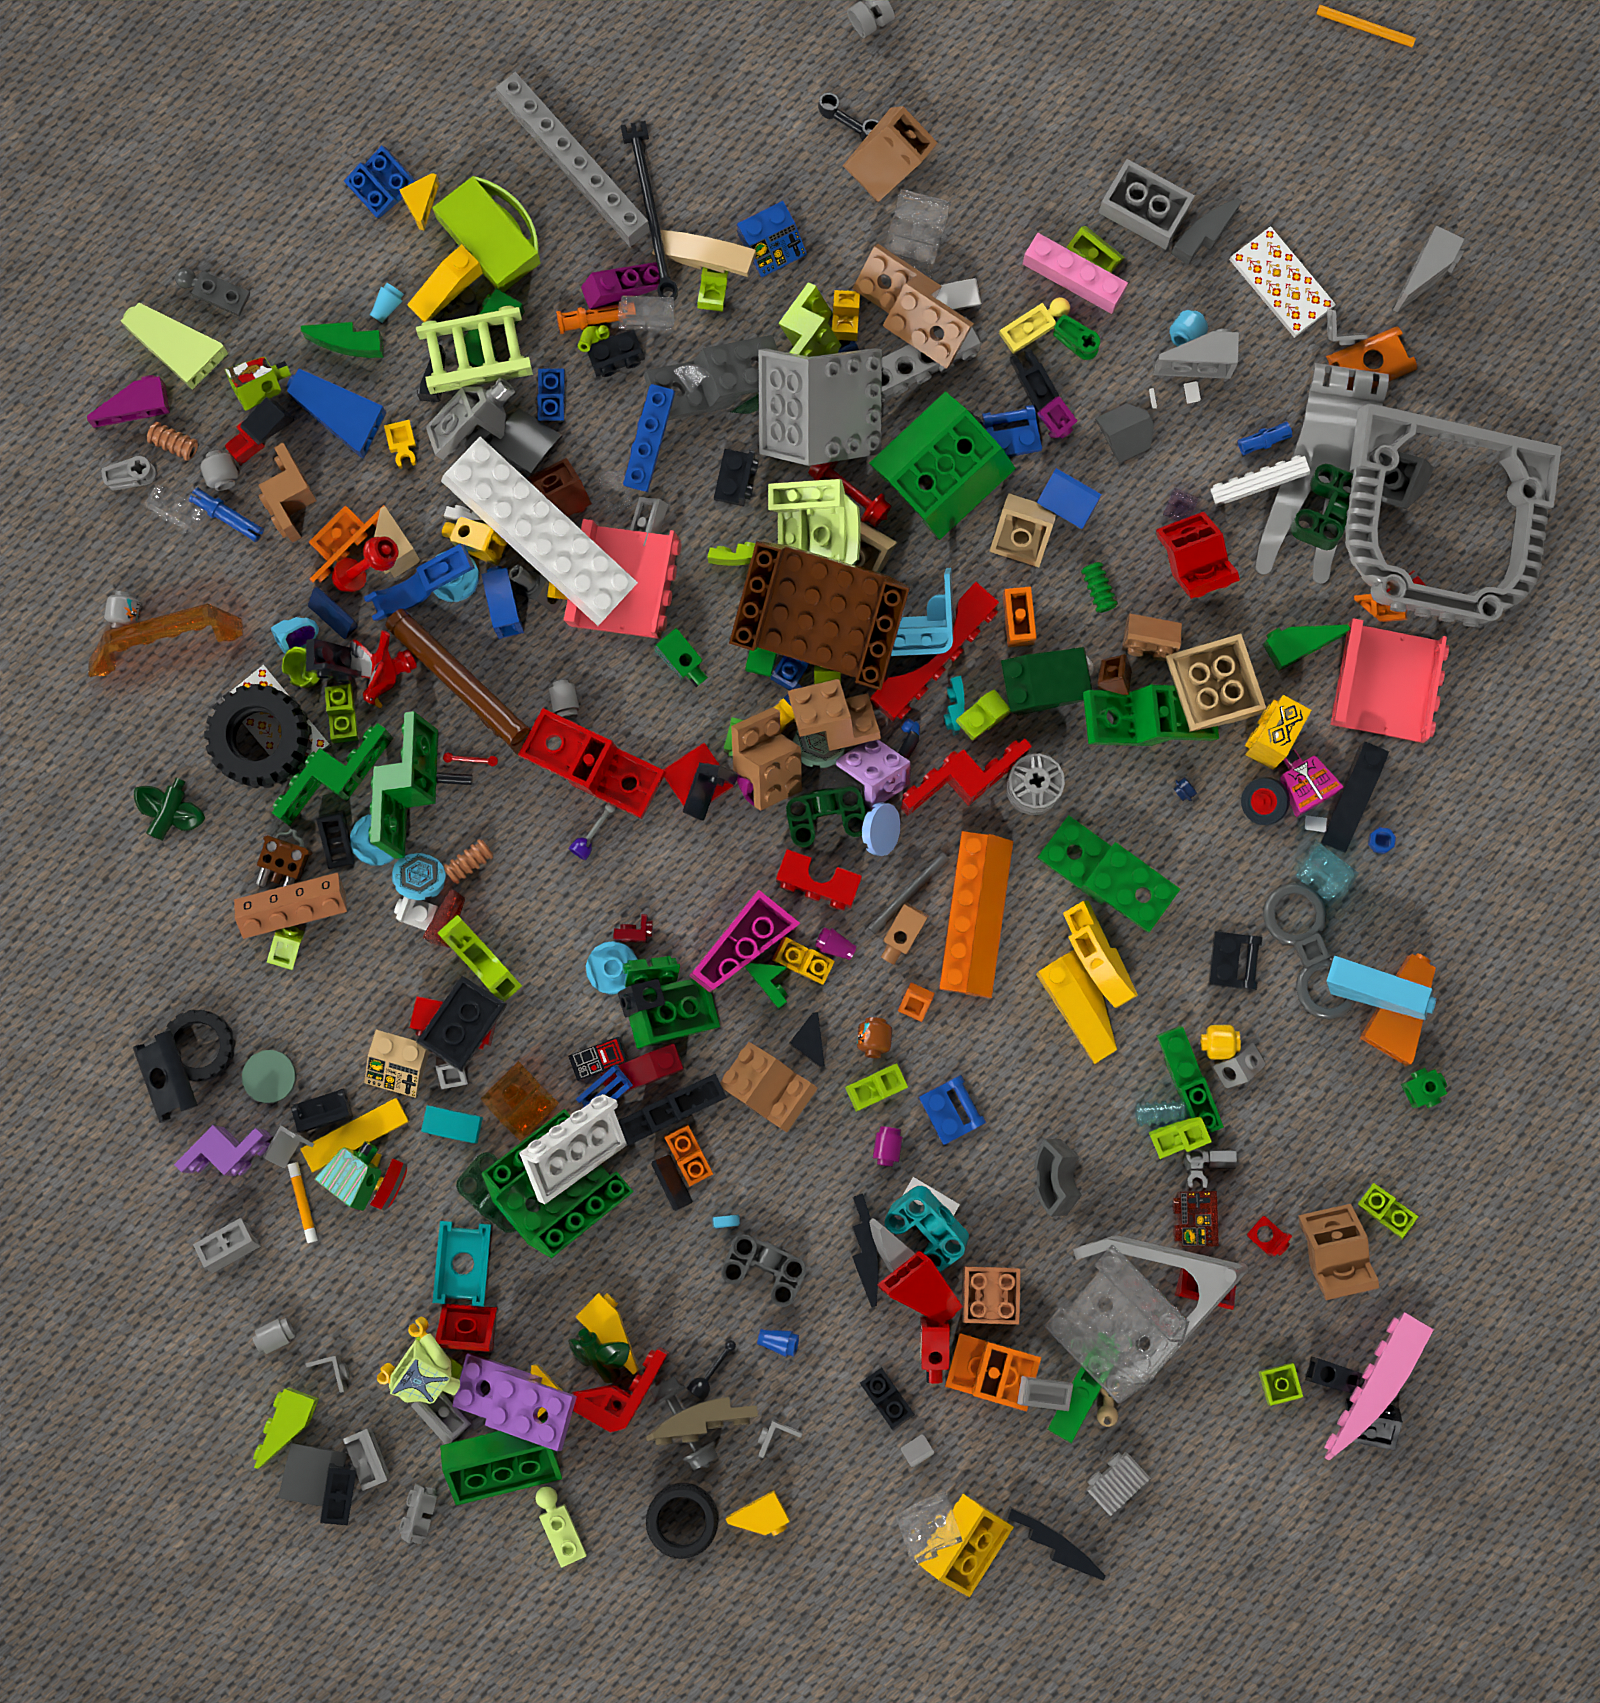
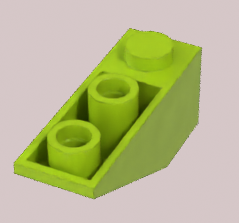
(291, 1417)

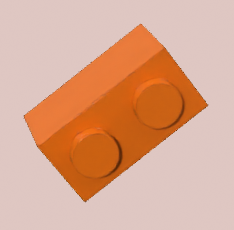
(1019, 616)

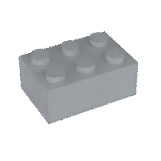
(1146, 204)

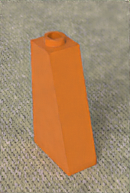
(1395, 1032)

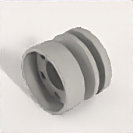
(1028, 797)

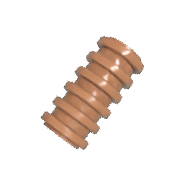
(171, 440)
(468, 861)

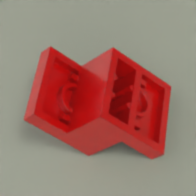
(1197, 555)

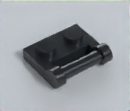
(1226, 960)

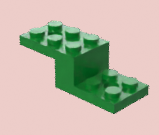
(1140, 718)
(332, 774)
(403, 785)
(1109, 874)

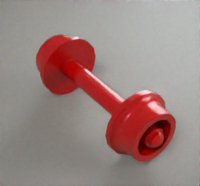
(875, 510)
(378, 553)

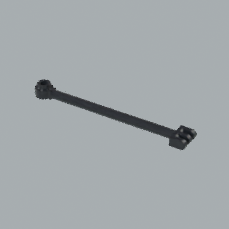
(636, 138)

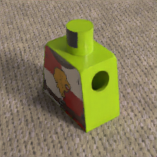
(256, 380)

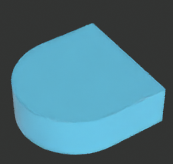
(726, 1221)

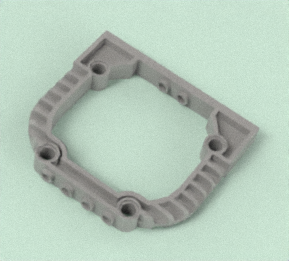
(1528, 465)

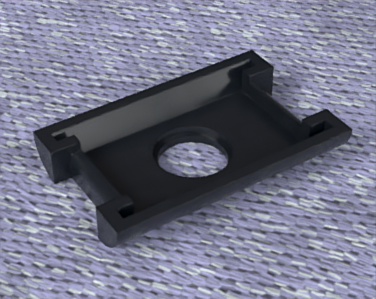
(177, 1088)

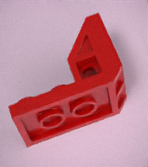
(597, 1403)

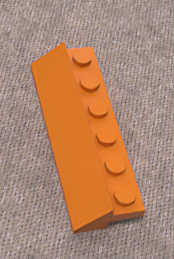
(976, 914)

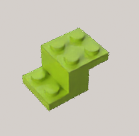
(808, 325)

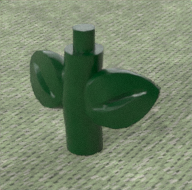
(167, 809)
(604, 1357)

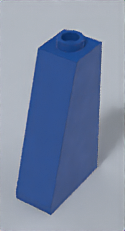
(340, 411)

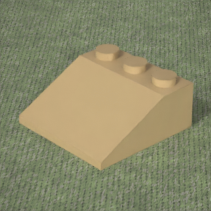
(1216, 683)

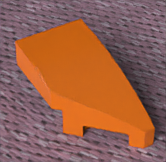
(1379, 611)

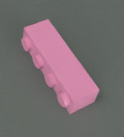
(1074, 273)

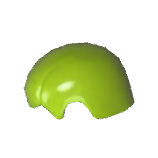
(295, 667)

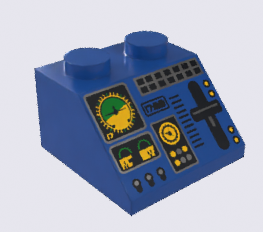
(773, 237)

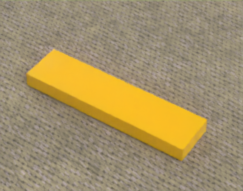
(355, 1133)

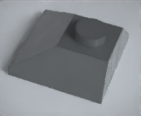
(1407, 481)

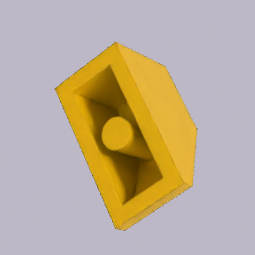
(761, 1516)

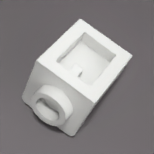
(415, 912)

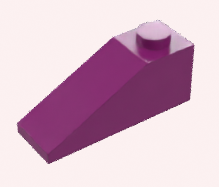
(136, 401)

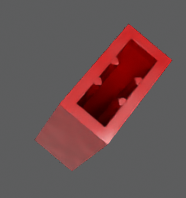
(922, 1288)

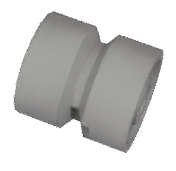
(863, 18)

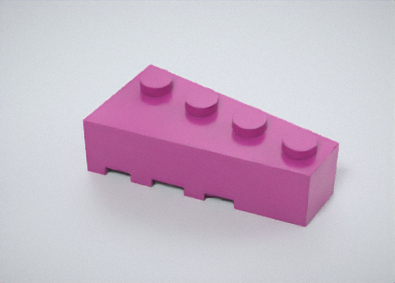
(748, 935)

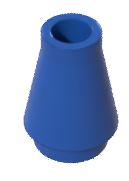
(779, 1341)

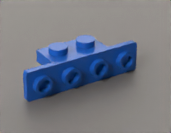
(649, 438)

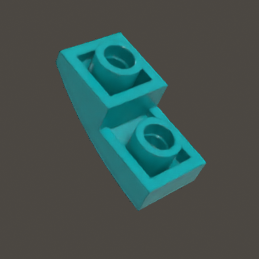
(955, 693)
(452, 1124)

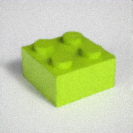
(1280, 1384)

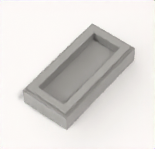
(1045, 1393)

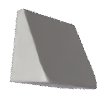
(449, 1076)
(917, 1450)

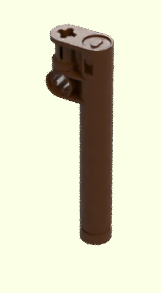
(458, 679)

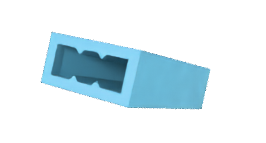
(1379, 989)

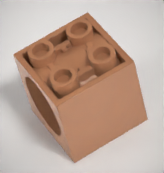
(990, 1295)

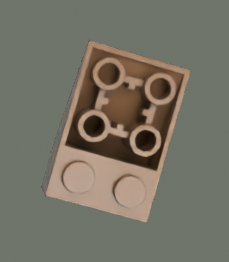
(889, 152)

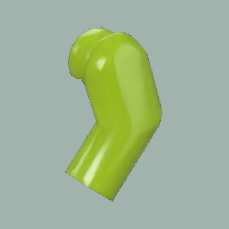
(592, 335)

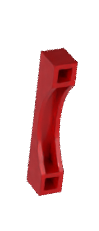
(899, 691)

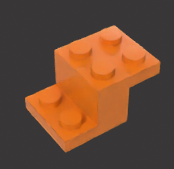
(990, 1370)

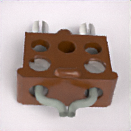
(281, 850)

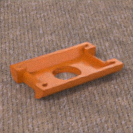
(1395, 359)

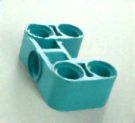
(933, 1221)

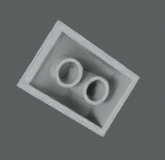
(1437, 257)
(1206, 357)

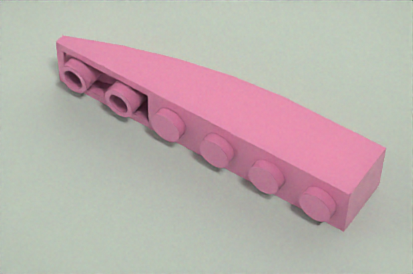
(1383, 1380)

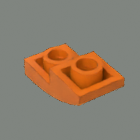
(688, 1154)

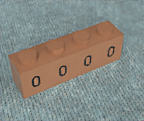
(290, 905)

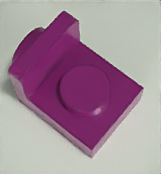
(1057, 418)

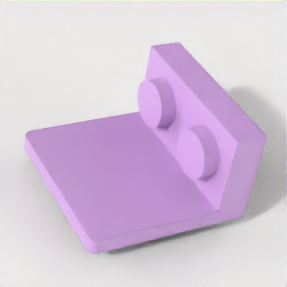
(878, 769)

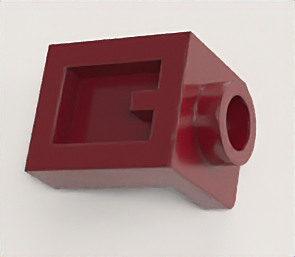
(629, 933)

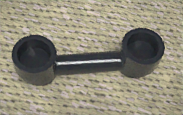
(828, 107)

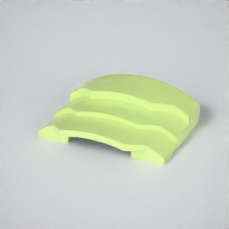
(817, 518)

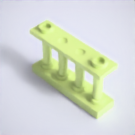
(467, 375)

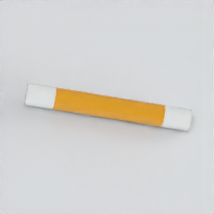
(302, 1202)

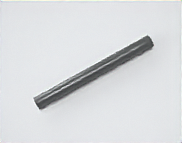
(908, 893)

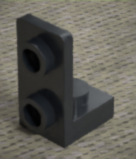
(703, 788)

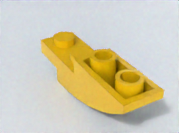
(1097, 957)

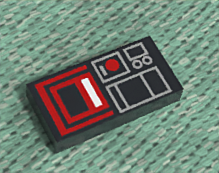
(597, 1058)

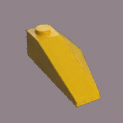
(1080, 1004)

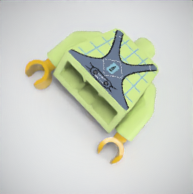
(422, 1371)

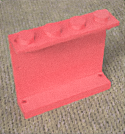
(650, 565)
(1389, 683)

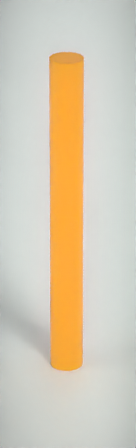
(1366, 26)

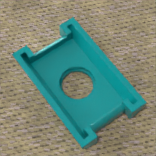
(449, 1282)

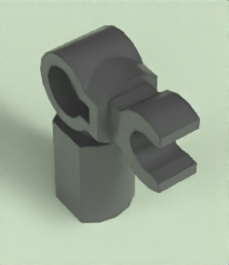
(1214, 1159)

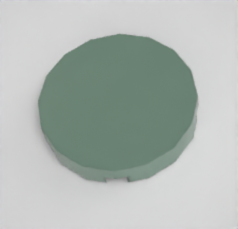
(269, 1076)

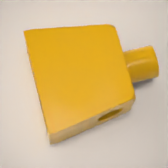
(478, 538)

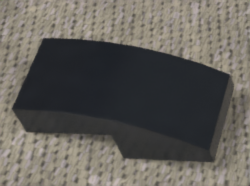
(887, 1398)

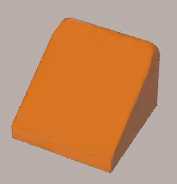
(916, 1002)

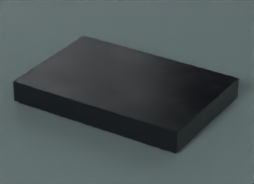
(461, 1023)

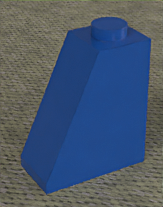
(502, 602)

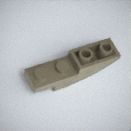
(693, 1420)

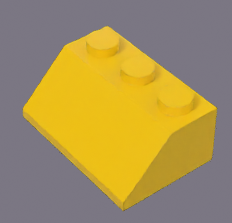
(966, 1562)

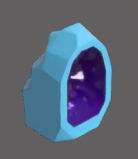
(294, 632)

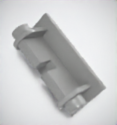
(414, 1524)

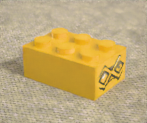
(1276, 731)

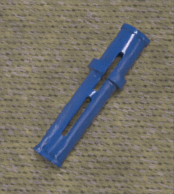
(217, 509)

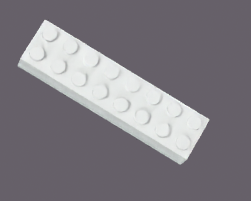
(538, 531)

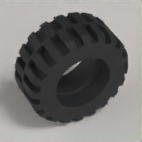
(227, 721)

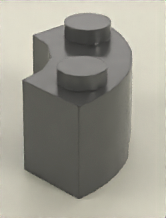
(1056, 1177)

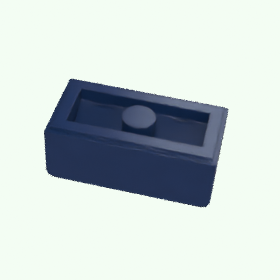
(331, 613)

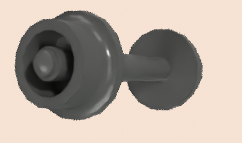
(666, 1391)

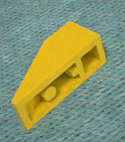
(445, 283)
(605, 1320)

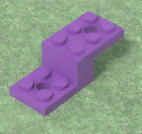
(514, 1401)

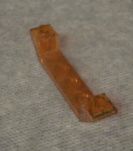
(225, 627)

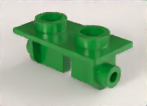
(662, 968)

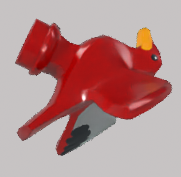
(380, 667)

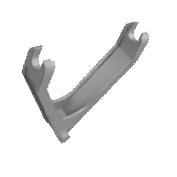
(1213, 1275)

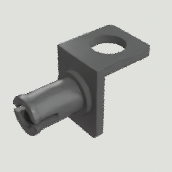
(533, 586)

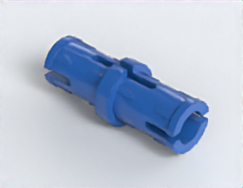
(1265, 438)

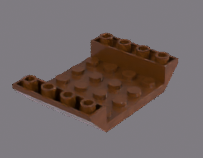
(820, 612)

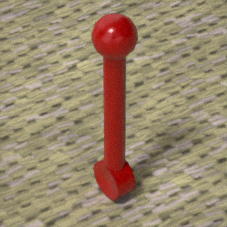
(492, 760)

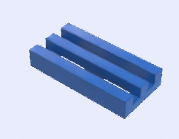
(621, 1077)

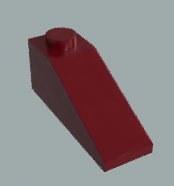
(648, 1068)

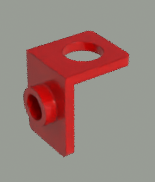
(1278, 1243)

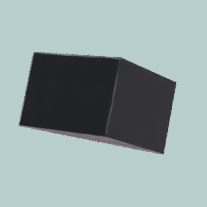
(266, 420)
(809, 1040)

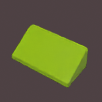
(1095, 249)

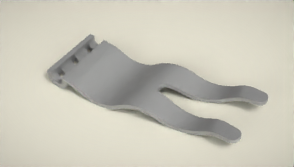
(1324, 439)

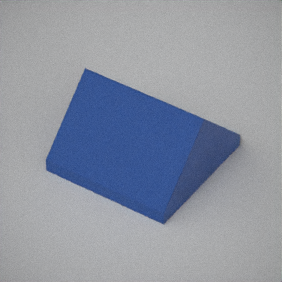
(1069, 498)

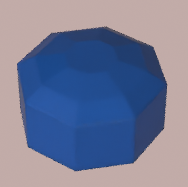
(1381, 840)

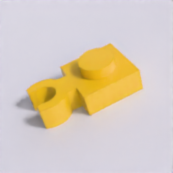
(400, 440)

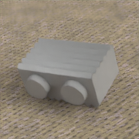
(1117, 1482)

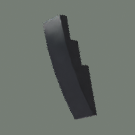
(672, 1109)
(866, 1261)
(1063, 1550)

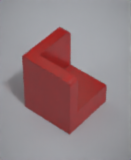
(242, 446)

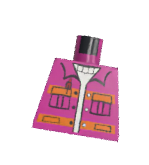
(1308, 782)

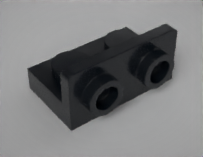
(616, 353)
(735, 477)
(330, 661)
(1383, 1431)

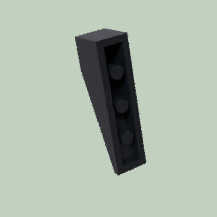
(1354, 795)

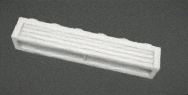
(1260, 481)

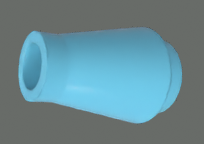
(387, 301)

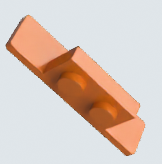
(337, 537)

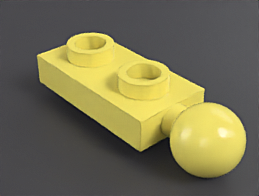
(1033, 324)

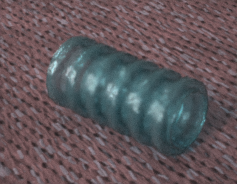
(1161, 1112)

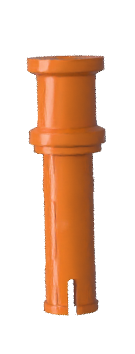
(584, 318)

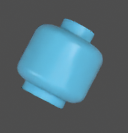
(1188, 327)

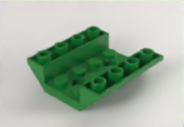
(931, 449)
(565, 1215)

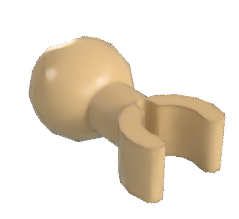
(1107, 1410)

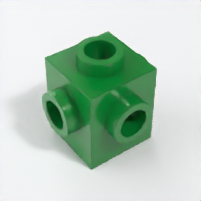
(1416, 1091)

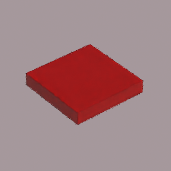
(682, 772)

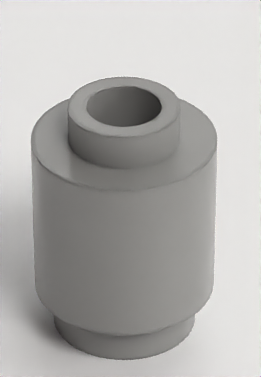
(564, 699)
(273, 1335)

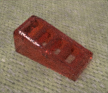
(448, 910)

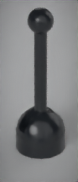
(700, 1386)

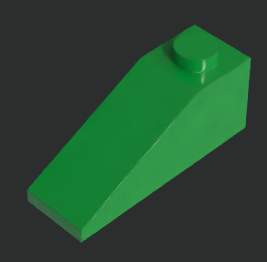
(1298, 642)

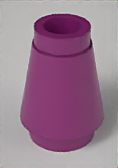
(835, 944)

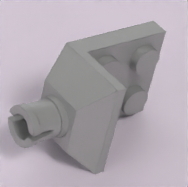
(464, 412)

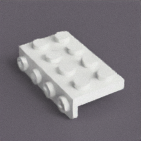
(573, 1148)

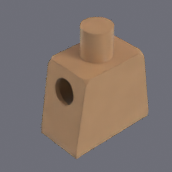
(911, 922)

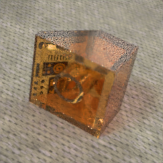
(519, 1101)

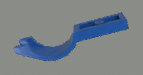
(426, 580)

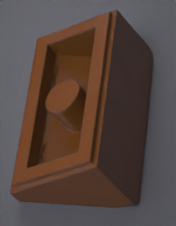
(1115, 674)

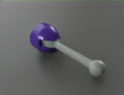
(581, 846)

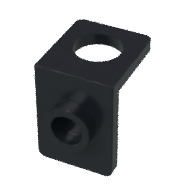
(632, 997)

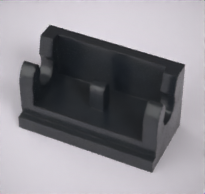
(321, 1111)
(338, 1494)

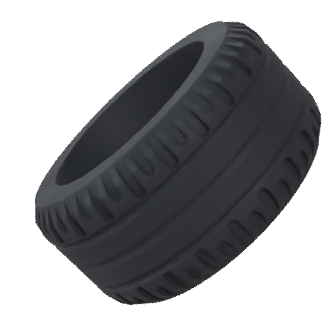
(686, 1550)

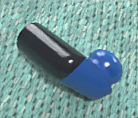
(912, 738)

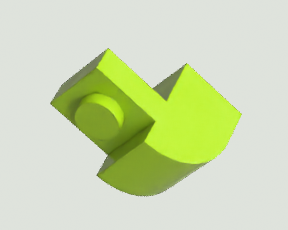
(984, 714)

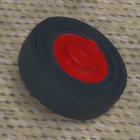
(1265, 801)

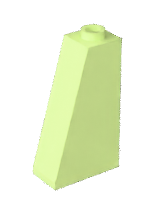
(175, 344)

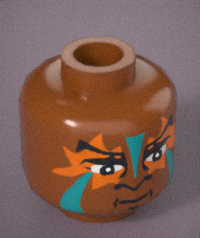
(874, 1037)

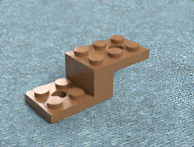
(912, 306)

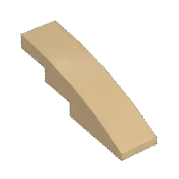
(707, 252)

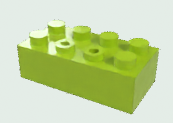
(490, 231)

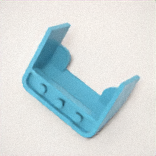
(928, 633)

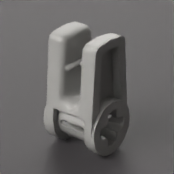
(126, 473)

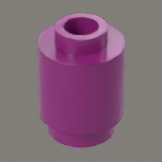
(887, 1146)

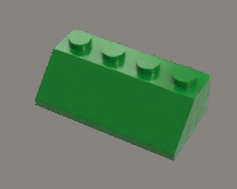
(496, 1466)

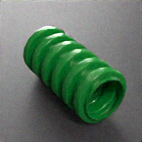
(1099, 587)

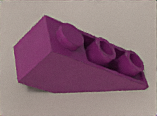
(608, 286)

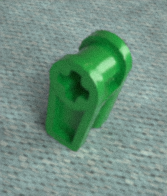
(1075, 335)

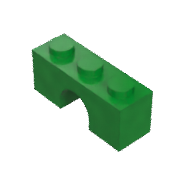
(472, 338)

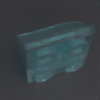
(1325, 872)

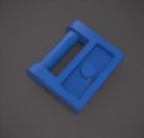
(1015, 440)
(943, 1113)

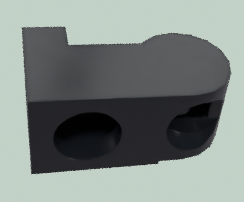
(1332, 1375)

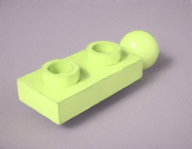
(559, 1528)

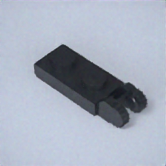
(1034, 380)

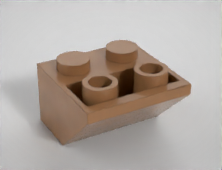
(1151, 637)

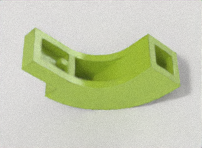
(479, 958)

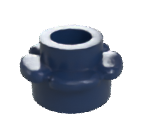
(1185, 789)

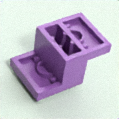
(224, 1151)

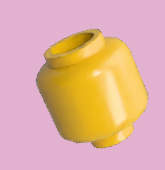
(1220, 1042)

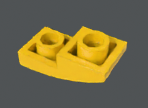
(803, 960)

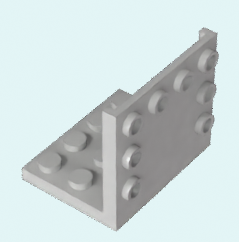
(819, 405)

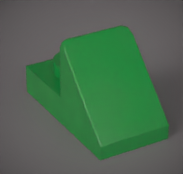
(764, 976)

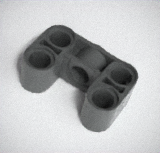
(768, 1258)

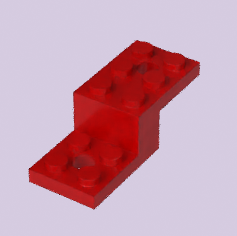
(592, 763)
(964, 776)

